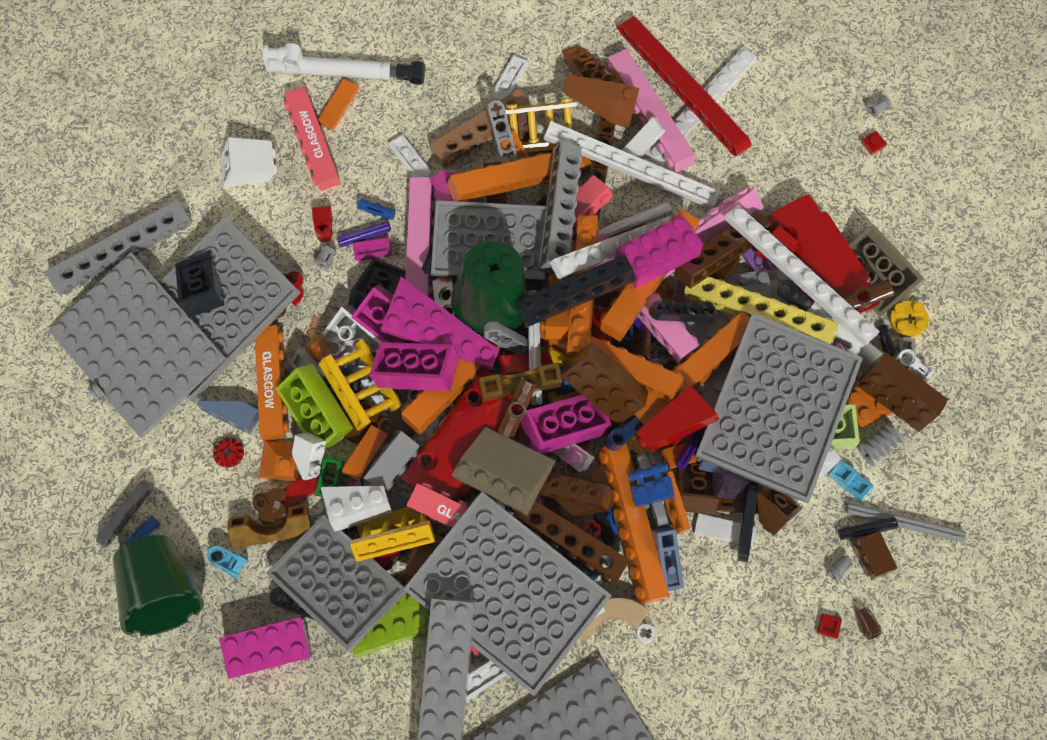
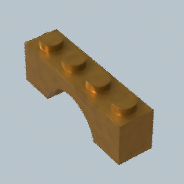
(504, 386)
(246, 532)

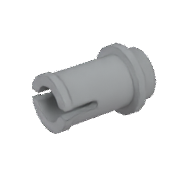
(837, 571)

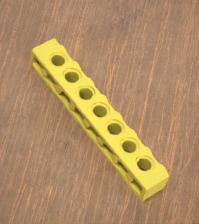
(755, 300)

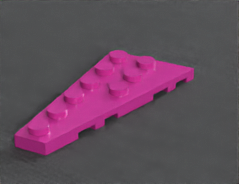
(423, 321)

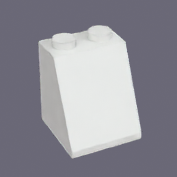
(247, 161)

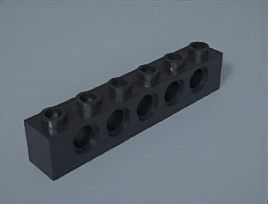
(575, 290)

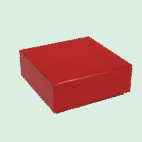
(829, 626)

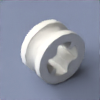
(646, 627)

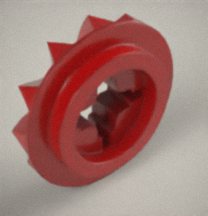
(232, 458)

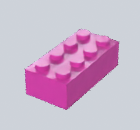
(661, 250)
(373, 312)
(414, 366)
(564, 424)
(265, 646)

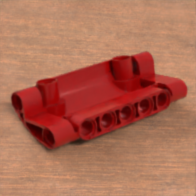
(822, 247)
(453, 439)

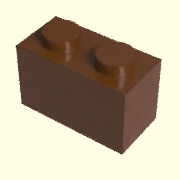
(875, 556)

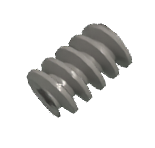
(879, 443)

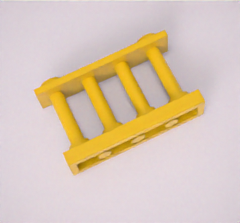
(533, 143)
(345, 394)
(378, 538)

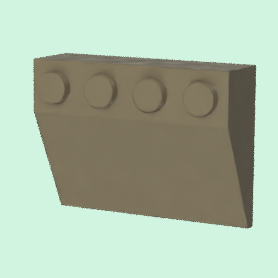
(885, 262)
(504, 470)

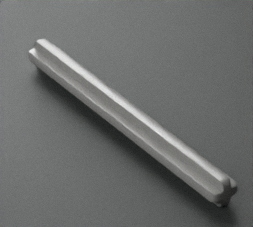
(907, 522)

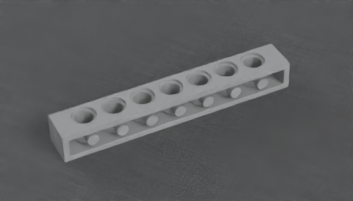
(560, 204)
(108, 247)

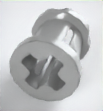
(878, 106)
(325, 257)

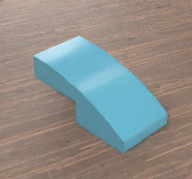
(850, 481)

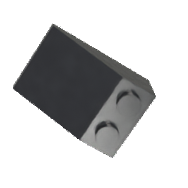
(375, 274)
(198, 285)

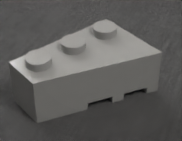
(391, 460)

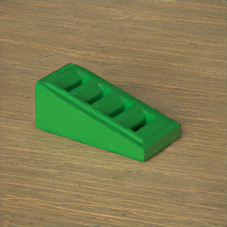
(324, 469)

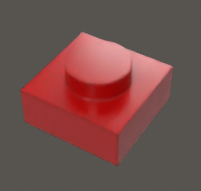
(873, 143)

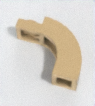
(619, 609)

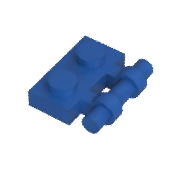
(652, 491)

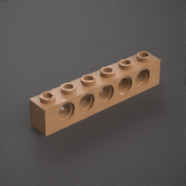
(470, 129)

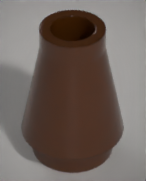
(869, 626)

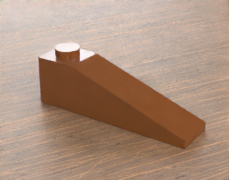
(584, 65)
(606, 98)

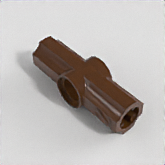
(875, 292)
(511, 417)

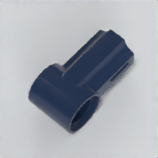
(623, 433)

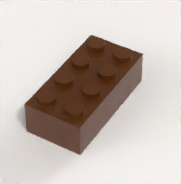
(604, 383)
(902, 392)

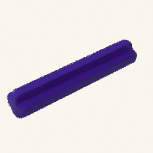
(364, 234)
(690, 448)

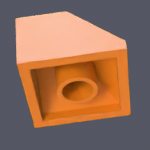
(278, 462)

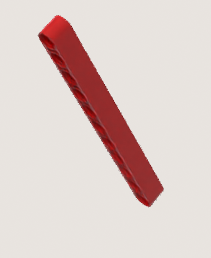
(685, 86)

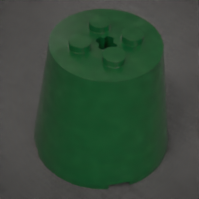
(489, 286)
(153, 587)

